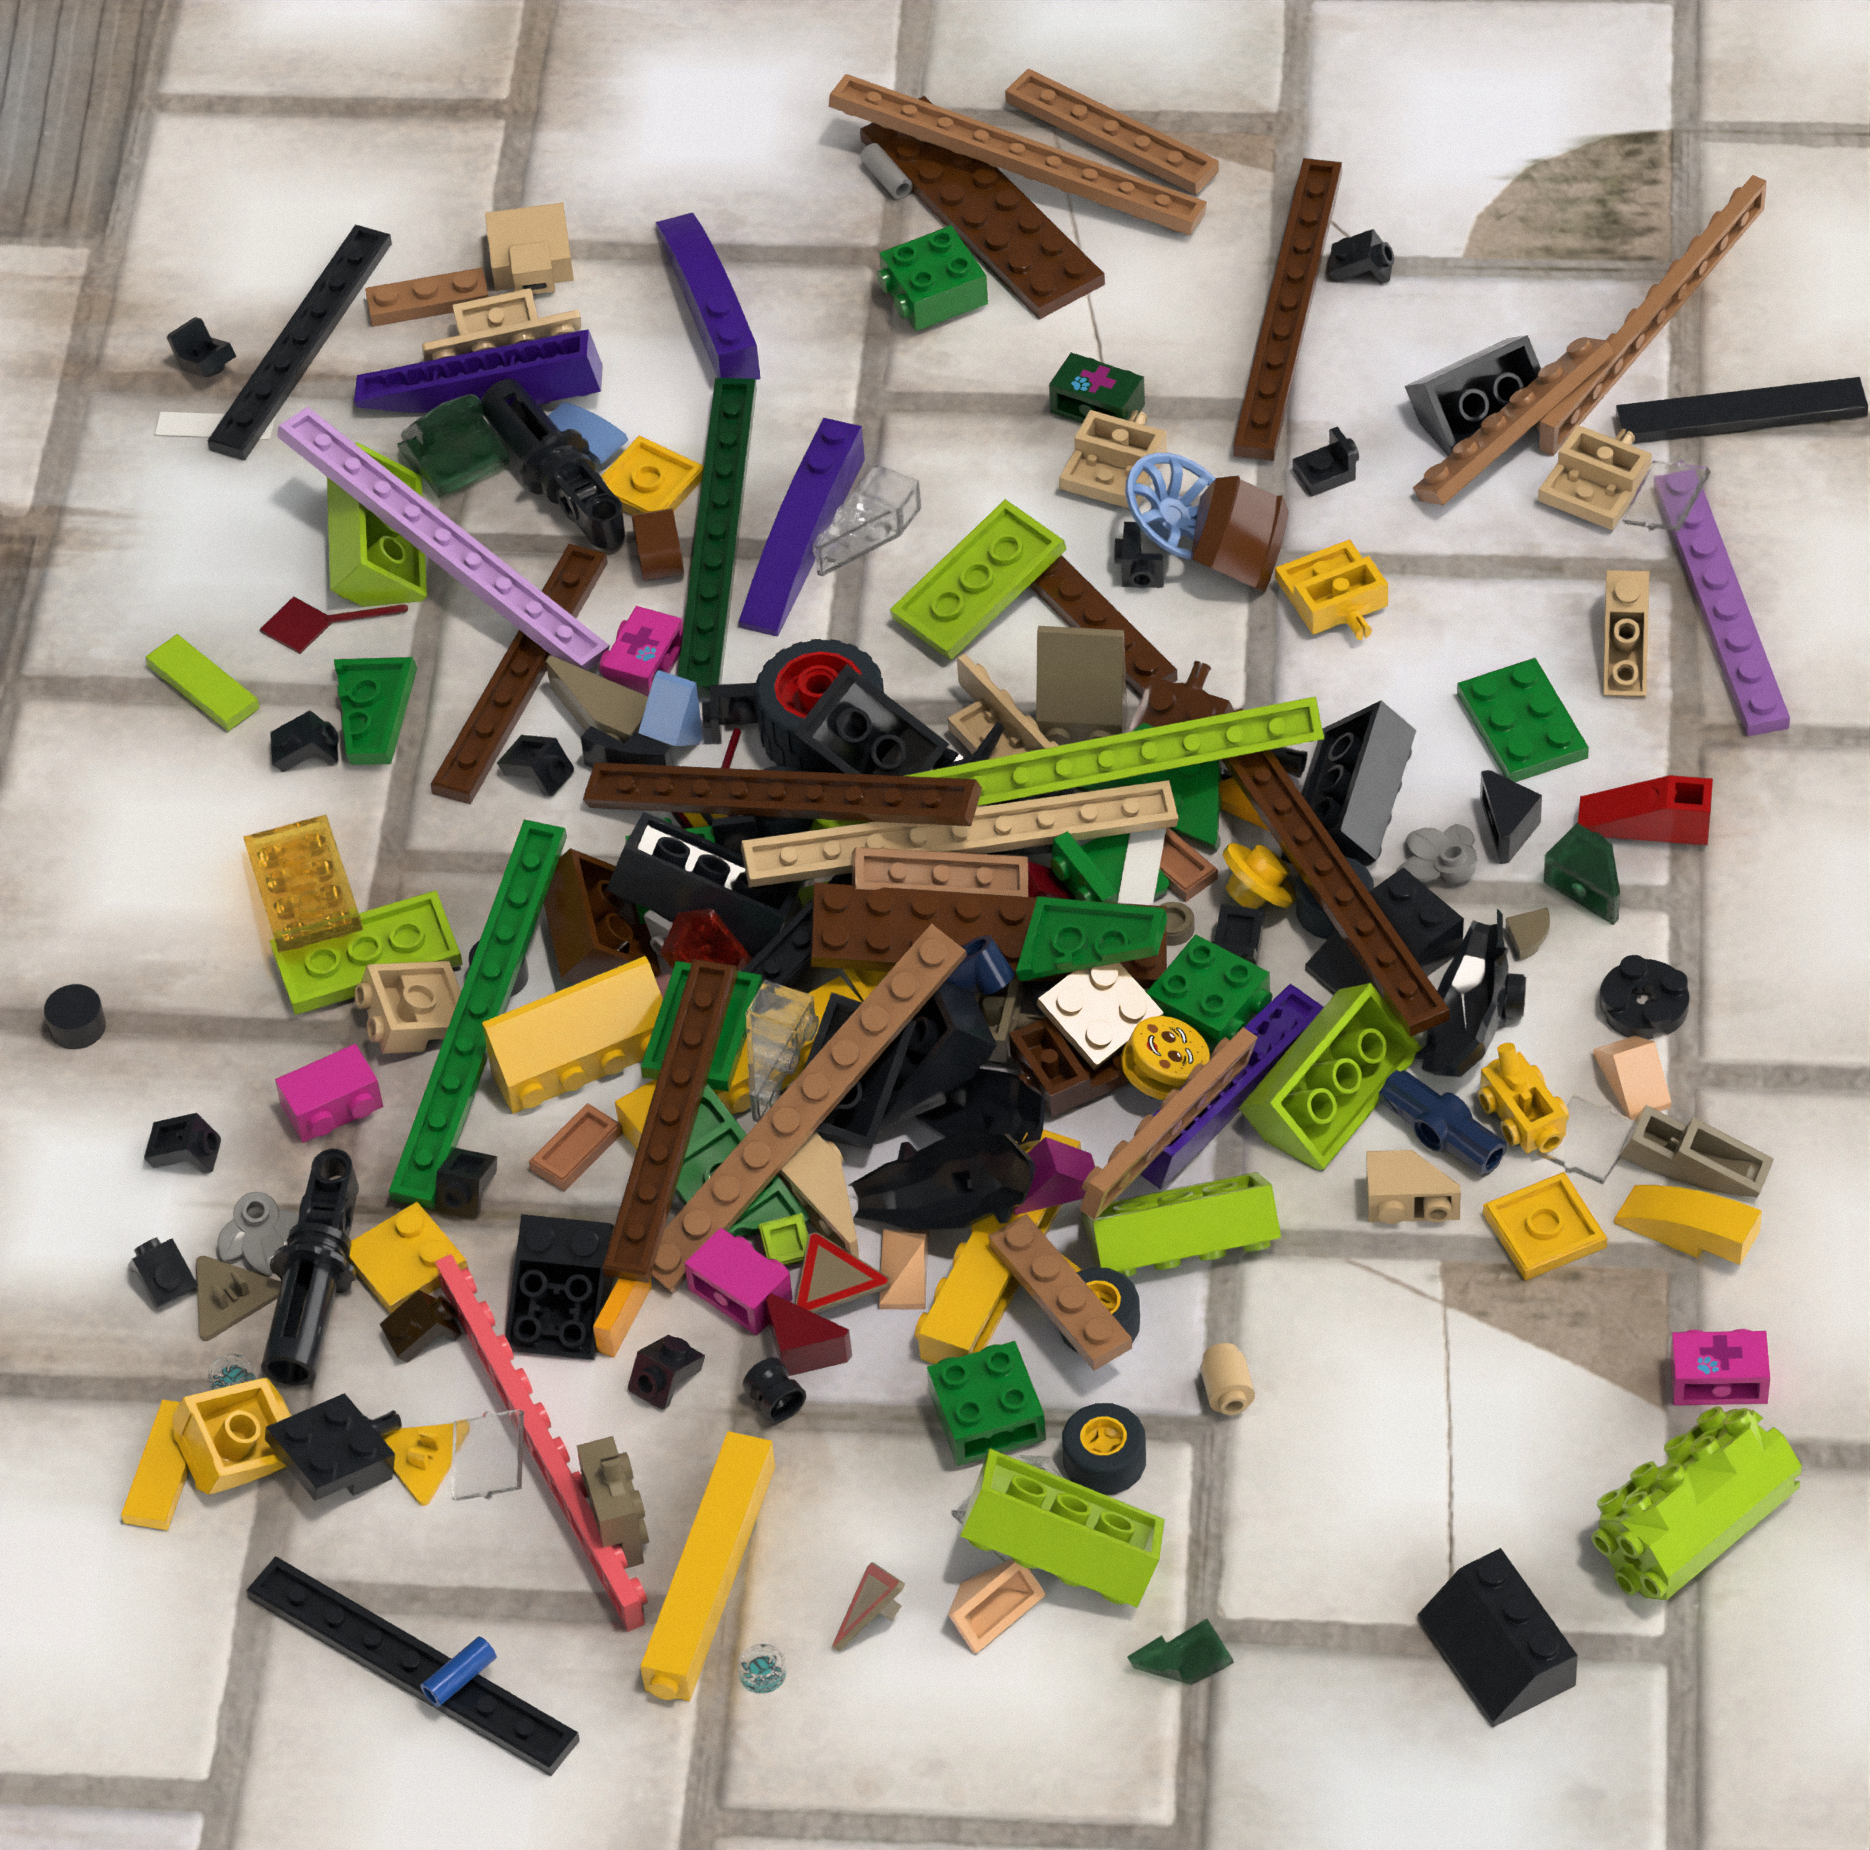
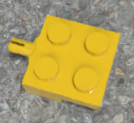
(1334, 588)

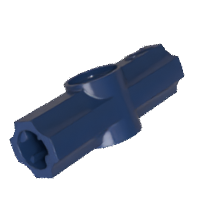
(1442, 1122)

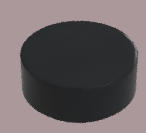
(1515, 996)

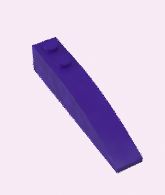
(710, 297)
(545, 368)
(805, 512)
(1276, 1031)

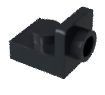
(1328, 465)
(729, 706)
(538, 759)
(183, 1140)
(462, 1182)

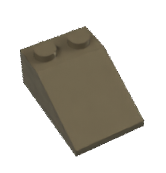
(1080, 683)

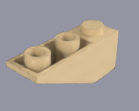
(1626, 633)

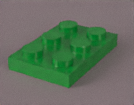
(1522, 720)
(731, 1037)

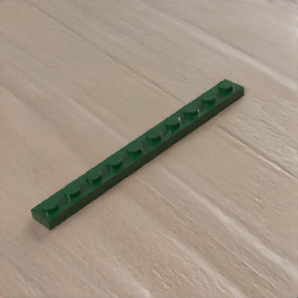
(717, 533)

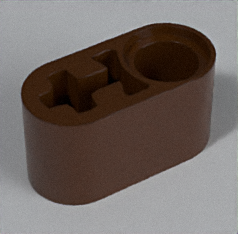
(657, 544)

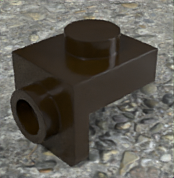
(419, 1323)

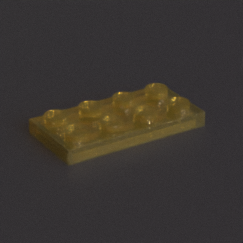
(302, 883)

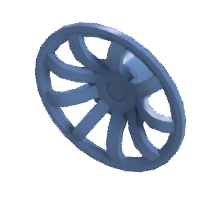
(1169, 512)

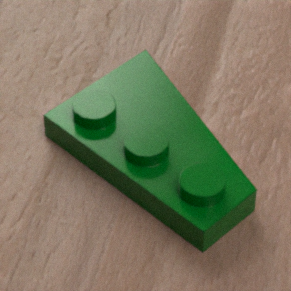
(373, 705)
(1086, 935)

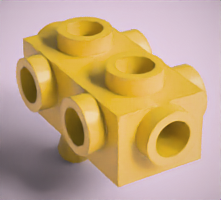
(1522, 1102)

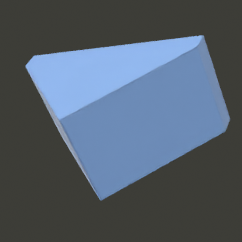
(672, 711)

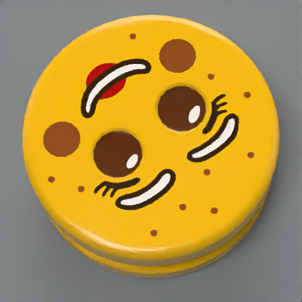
(1162, 1055)

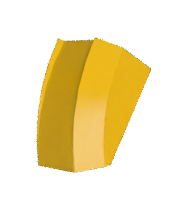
(225, 1434)

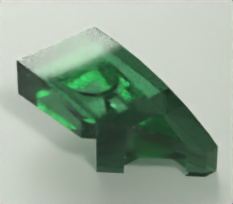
(1186, 1657)

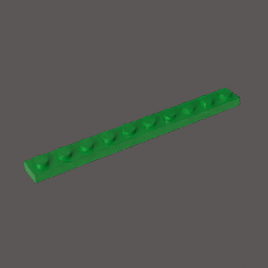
(481, 998)

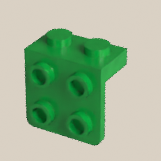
(1095, 868)

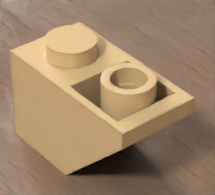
(1408, 1189)

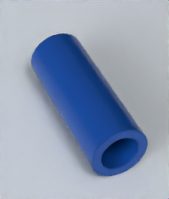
(458, 1671)

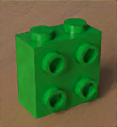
(932, 278)
(1212, 990)
(986, 1402)

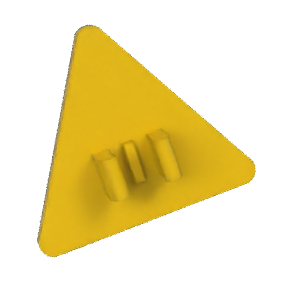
(422, 1458)

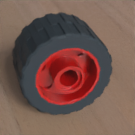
(791, 688)

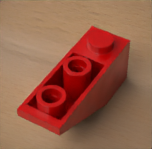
(1652, 810)

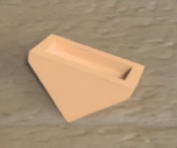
(906, 1266)
(993, 1602)

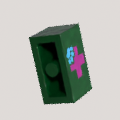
(1092, 385)

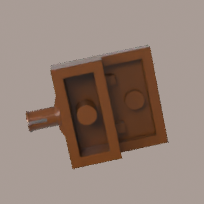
(1178, 702)
(1058, 1070)

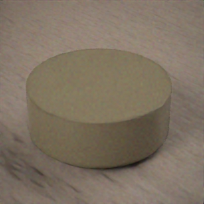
(1179, 924)

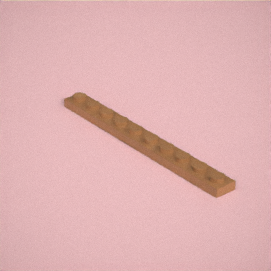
(1018, 154)
(1655, 312)
(807, 1102)

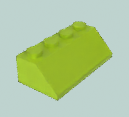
(366, 555)
(1330, 1077)
(1184, 1223)
(1063, 1529)

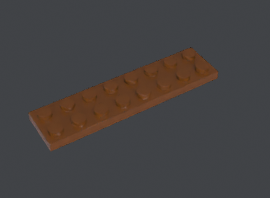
(993, 221)
(881, 925)

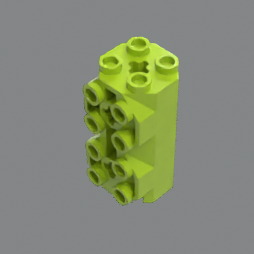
(1696, 1505)

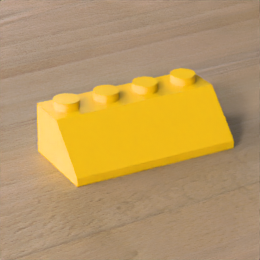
(573, 1035)

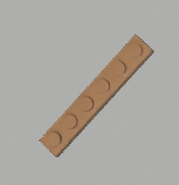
(1112, 131)
(1513, 420)
(1158, 1131)

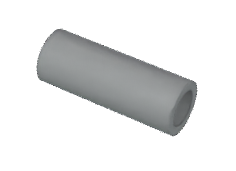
(886, 171)

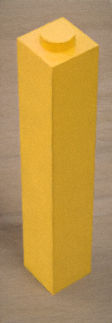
(708, 1567)

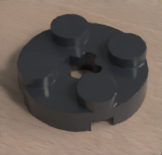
(1647, 977)

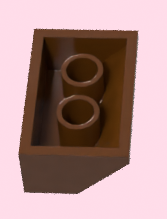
(591, 925)

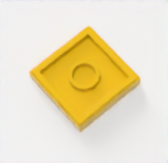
(651, 477)
(1544, 1226)

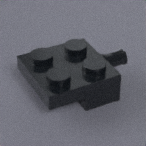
(335, 1447)

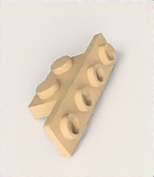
(498, 323)
(992, 706)

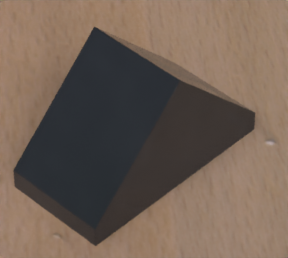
(1510, 812)

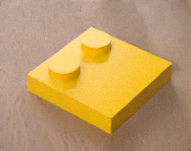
(401, 1256)

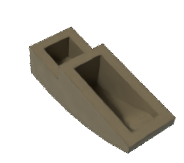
(1695, 1154)

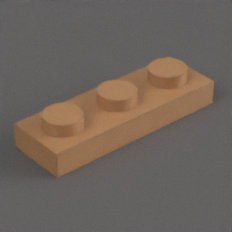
(424, 296)

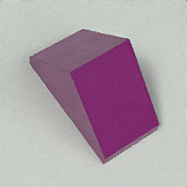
(1057, 1176)

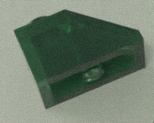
(1585, 871)

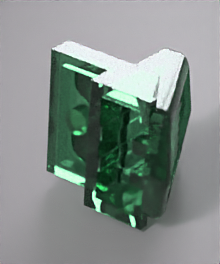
(452, 445)

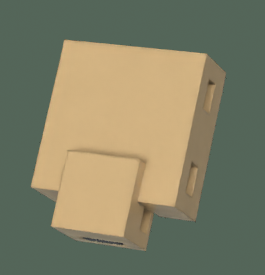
(529, 248)

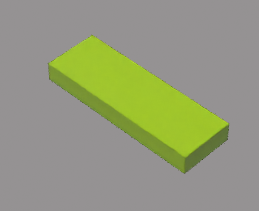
(202, 682)

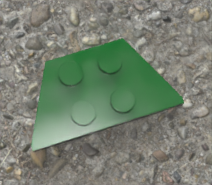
(1194, 794)
(711, 1142)

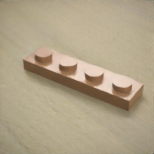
(939, 871)
(1060, 1292)

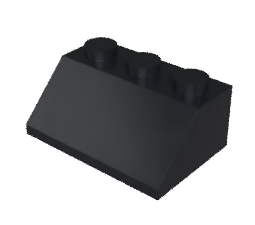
(1462, 395)
(862, 1109)
(1499, 1638)

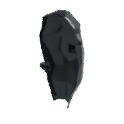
(1482, 976)
(989, 1105)
(948, 1183)

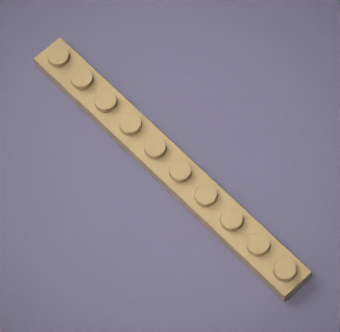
(992, 830)

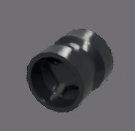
(776, 1392)

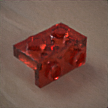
(705, 938)

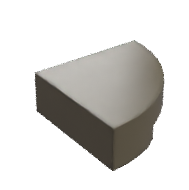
(1528, 931)

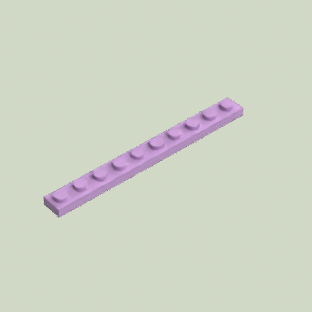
(441, 540)

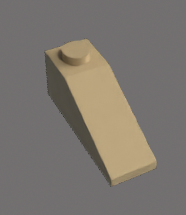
(819, 1186)

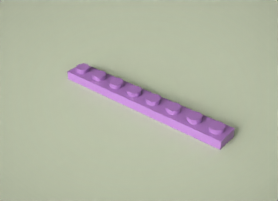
(1730, 622)

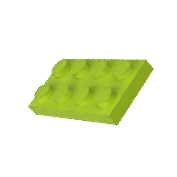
(978, 579)
(392, 933)

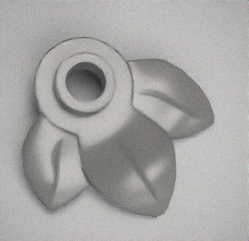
(1441, 854)
(256, 1236)

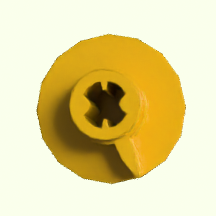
(1257, 877)

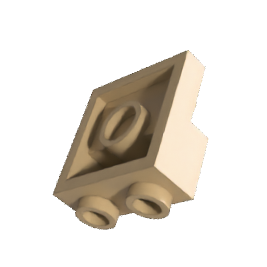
(407, 1003)

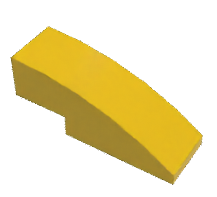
(1691, 1220)

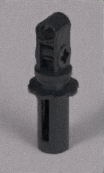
(555, 463)
(312, 1265)

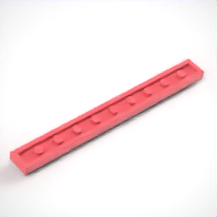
(549, 1453)

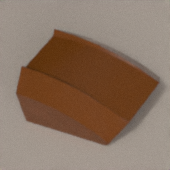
(1240, 530)

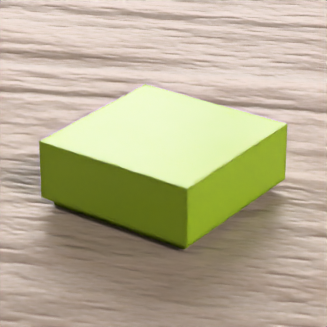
(785, 1239)

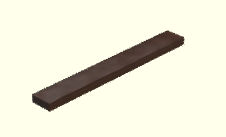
(513, 683)
(670, 1121)

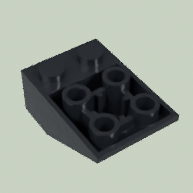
(558, 1286)

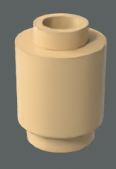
(1227, 1379)

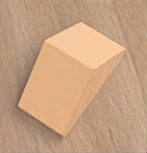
(1634, 1074)

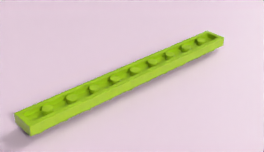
(1141, 751)

